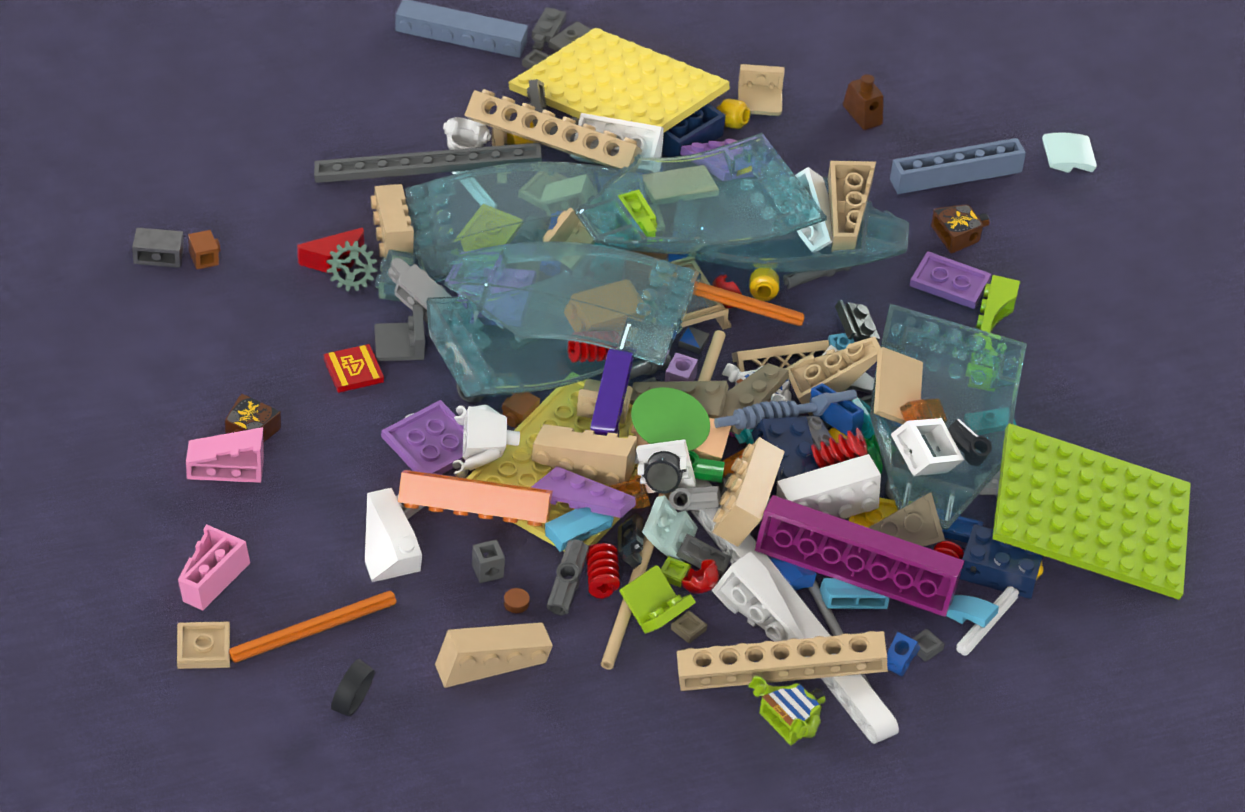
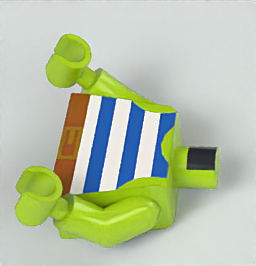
(789, 708)

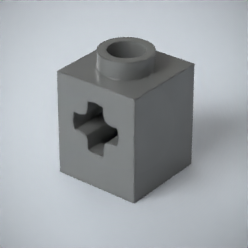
(490, 567)

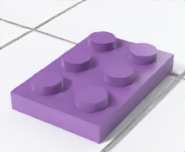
(950, 280)

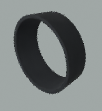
(353, 688)

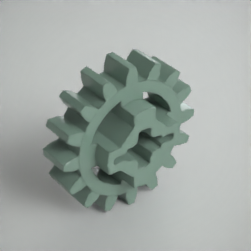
(353, 255)

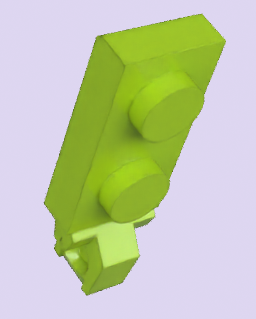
(640, 211)

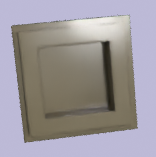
(689, 626)

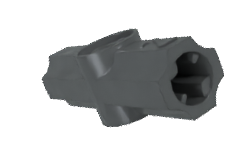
(564, 589)

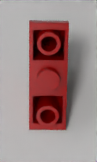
(316, 252)

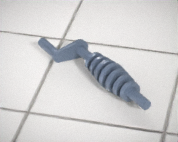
(751, 416)

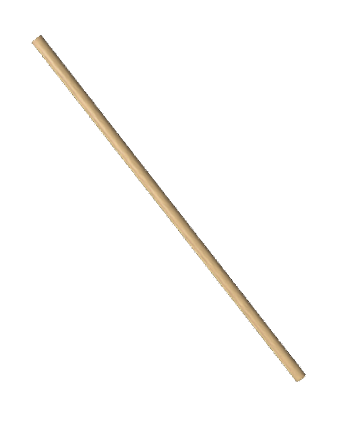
(624, 612)

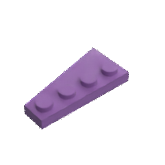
(584, 492)

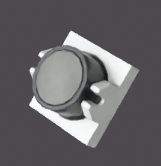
(667, 468)

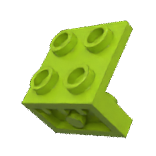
(654, 600)

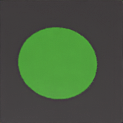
(669, 416)

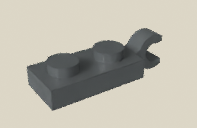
(547, 27)

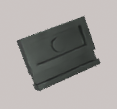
(856, 321)

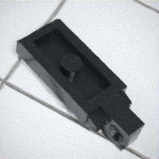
(631, 540)

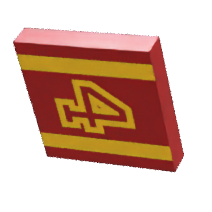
(353, 368)

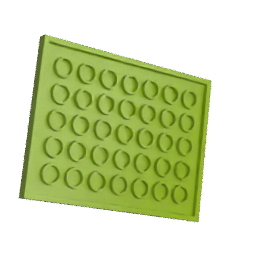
(1092, 511)

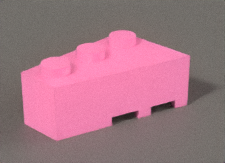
(227, 457)
(213, 567)

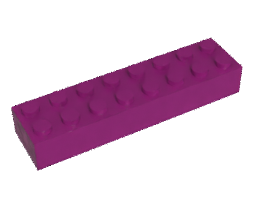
(859, 555)

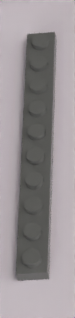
(424, 162)

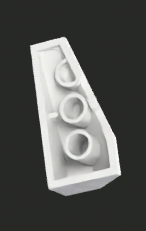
(820, 234)
(390, 541)
(752, 592)

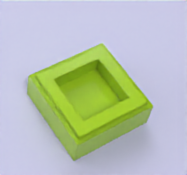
(675, 570)

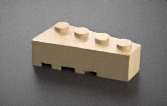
(848, 195)
(393, 219)
(586, 454)
(491, 651)

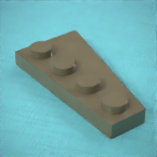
(754, 389)
(709, 393)
(914, 523)

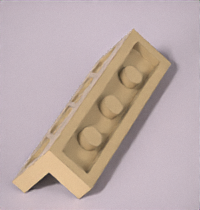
(787, 350)

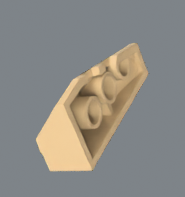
(835, 369)

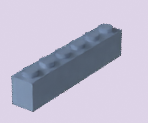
(461, 28)
(957, 166)

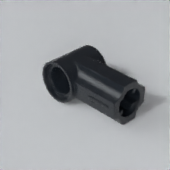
(968, 441)

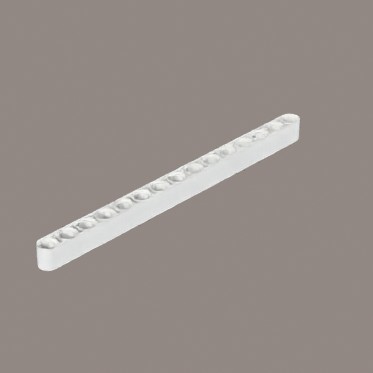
(850, 690)

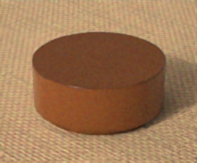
(516, 600)

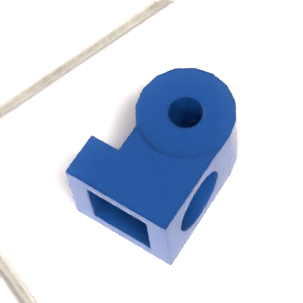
(901, 653)

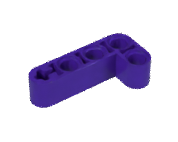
(612, 392)

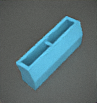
(577, 525)
(843, 595)

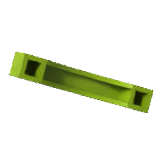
(1000, 302)

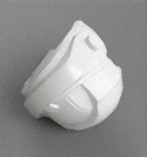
(465, 133)

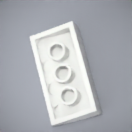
(647, 136)

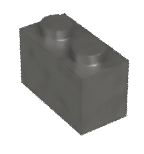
(158, 247)

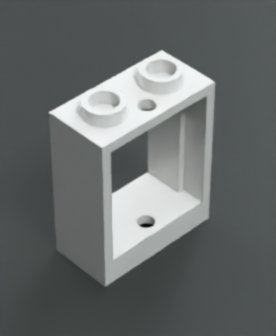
(921, 460)

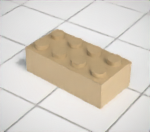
(747, 491)

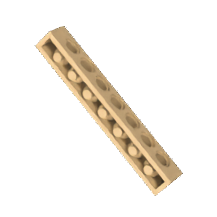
(479, 111)
(792, 667)

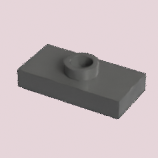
(568, 36)
(696, 551)

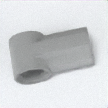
(697, 498)

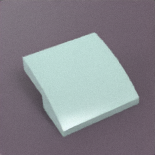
(1069, 151)
(667, 527)

